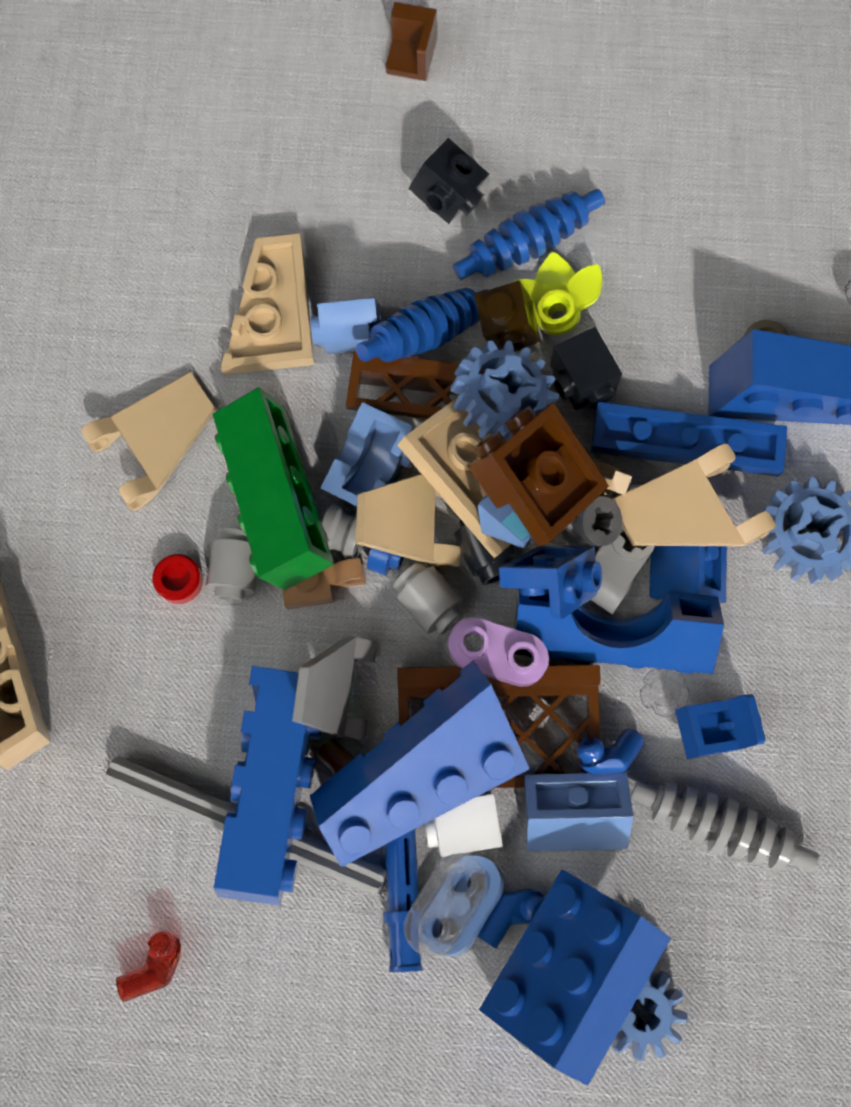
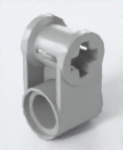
(618, 571)

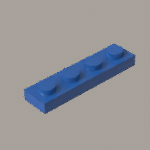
(686, 436)

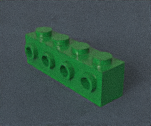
(271, 490)

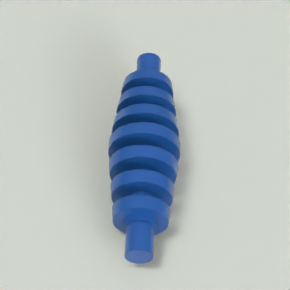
(529, 234)
(421, 326)

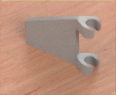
(325, 689)

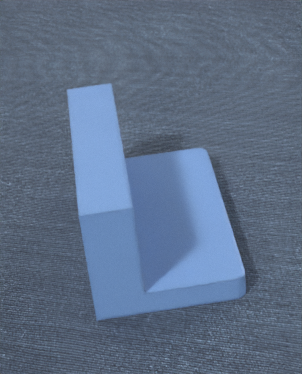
(577, 812)

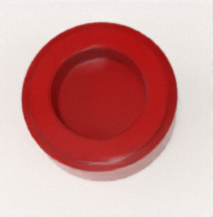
(177, 579)

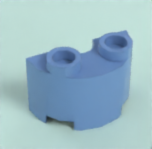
(344, 324)
(369, 455)

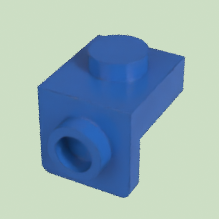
(720, 726)

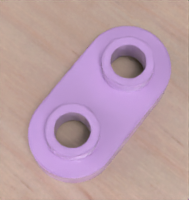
(497, 653)

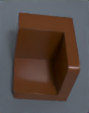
(412, 41)

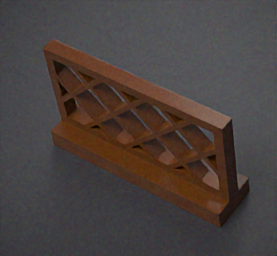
(556, 681)

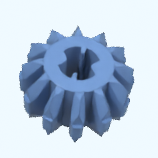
(659, 1023)

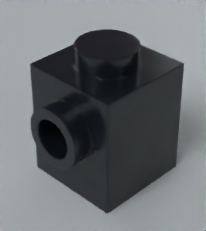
(585, 370)

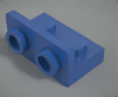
(562, 571)

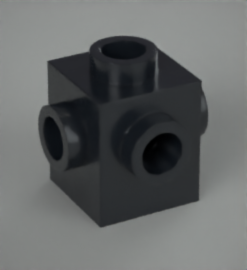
(449, 182)

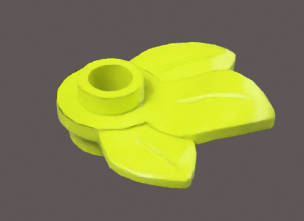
(562, 290)

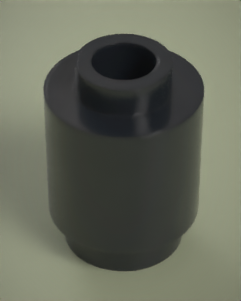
(479, 560)

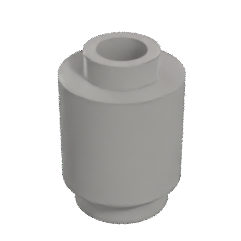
(230, 567)
(429, 598)

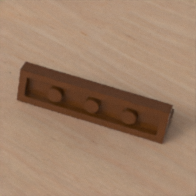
(401, 375)

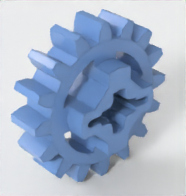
(503, 389)
(811, 509)

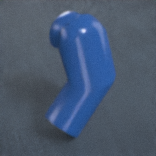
(618, 758)
(512, 909)

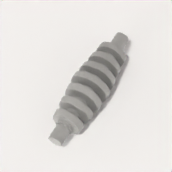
(724, 826)

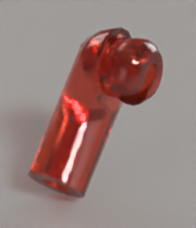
(157, 970)

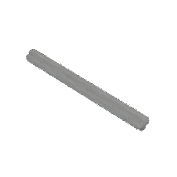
(213, 812)

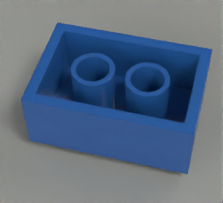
(574, 976)

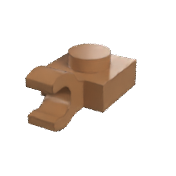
(319, 588)

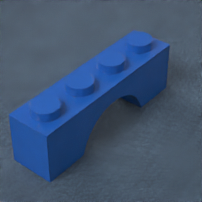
(675, 635)

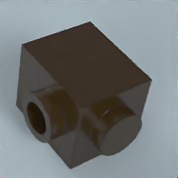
(508, 315)

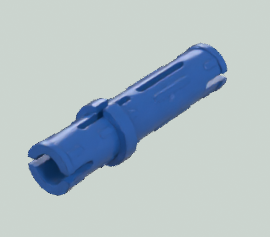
(401, 895)

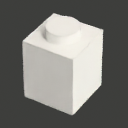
(466, 828)

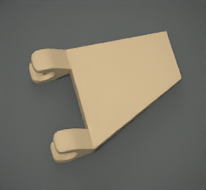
(157, 432)
(686, 510)
(402, 522)

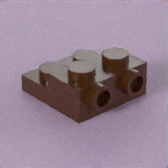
(538, 471)

